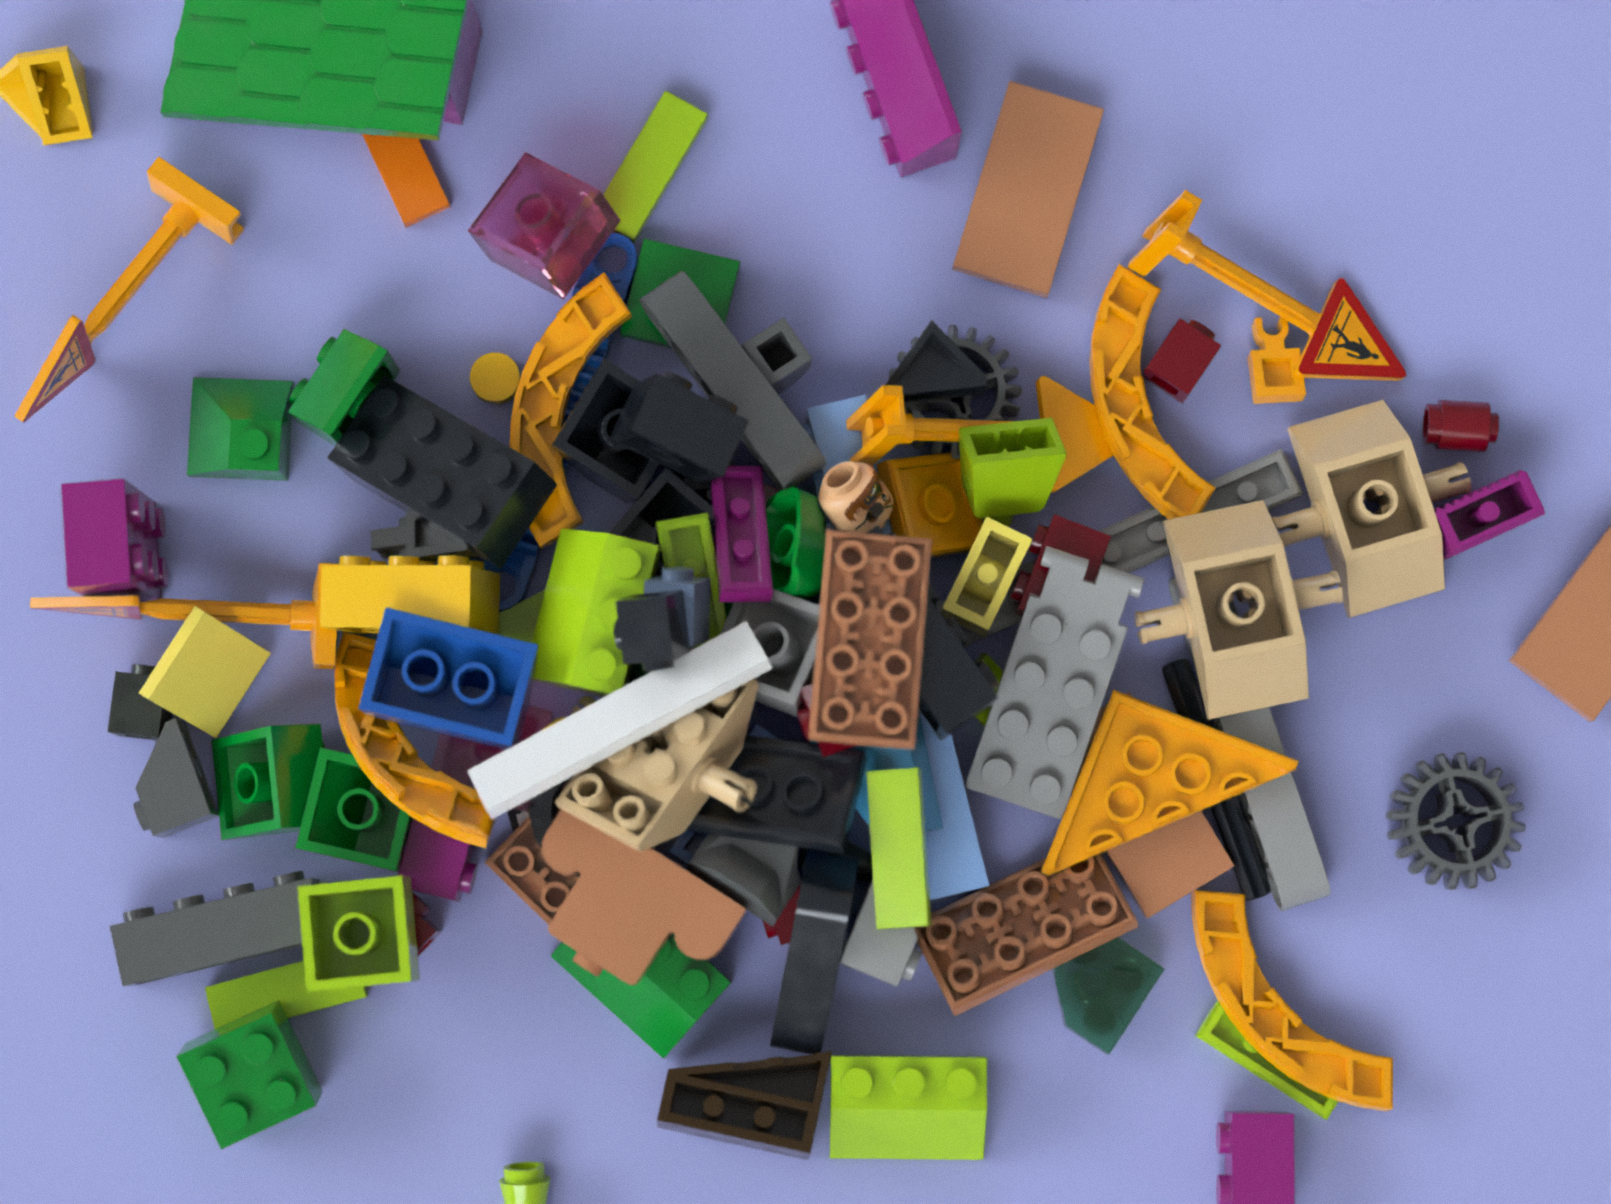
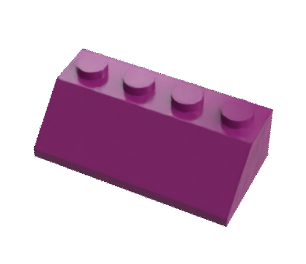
(901, 82)

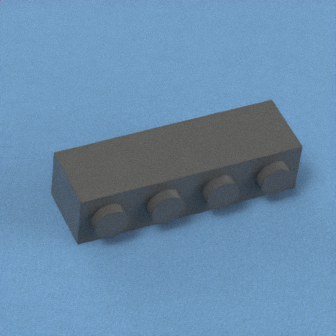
(209, 933)

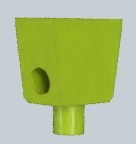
(1010, 467)

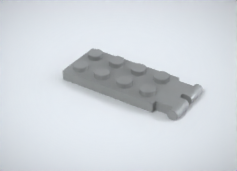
(1053, 685)

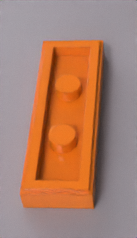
(407, 177)

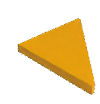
(1149, 773)

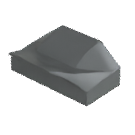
(749, 872)

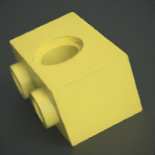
(986, 576)

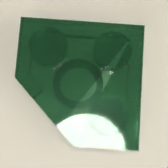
(1104, 991)

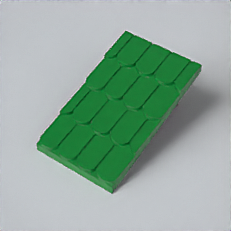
(325, 64)

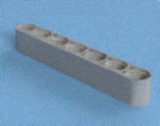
(1275, 812)

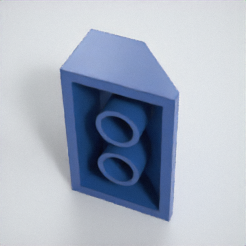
(450, 679)

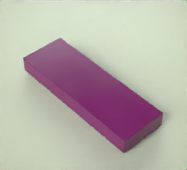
(741, 535)

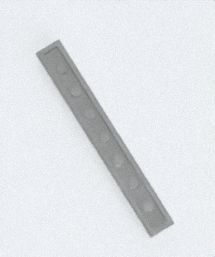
(1143, 539)

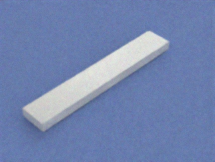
(619, 720)

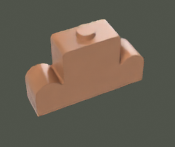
(631, 903)

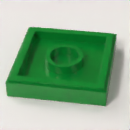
(658, 262)

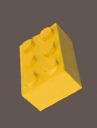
(451, 592)

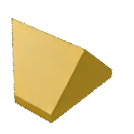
(49, 93)

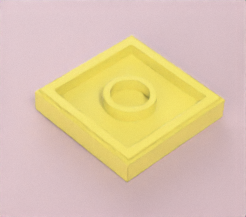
(204, 672)

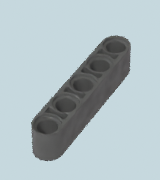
(728, 372)

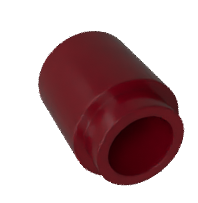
(1460, 425)

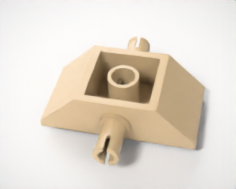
(1377, 554)
(1246, 659)
(666, 777)

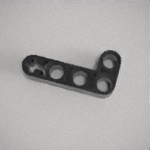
(814, 951)

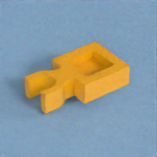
(1274, 366)

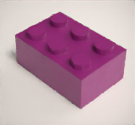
(113, 540)

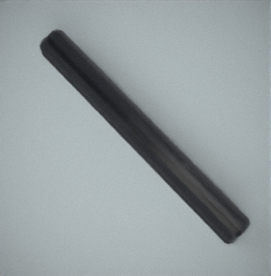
(1228, 813)

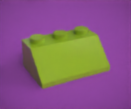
(580, 609)
(908, 1107)

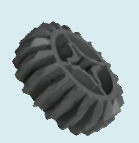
(995, 378)
(1498, 811)

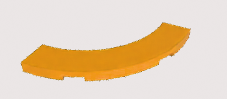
(547, 387)
(1123, 401)
(393, 761)
(1269, 1022)

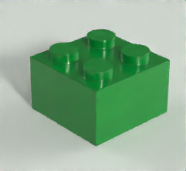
(249, 1074)

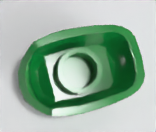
(796, 542)

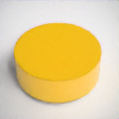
(495, 378)

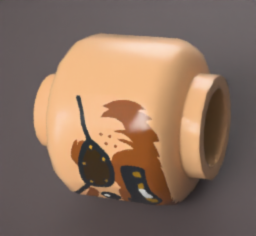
(855, 497)

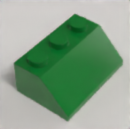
(663, 1003)

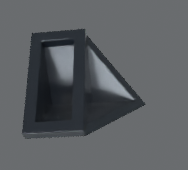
(937, 370)

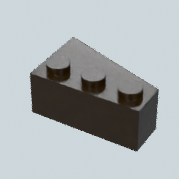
(749, 1103)

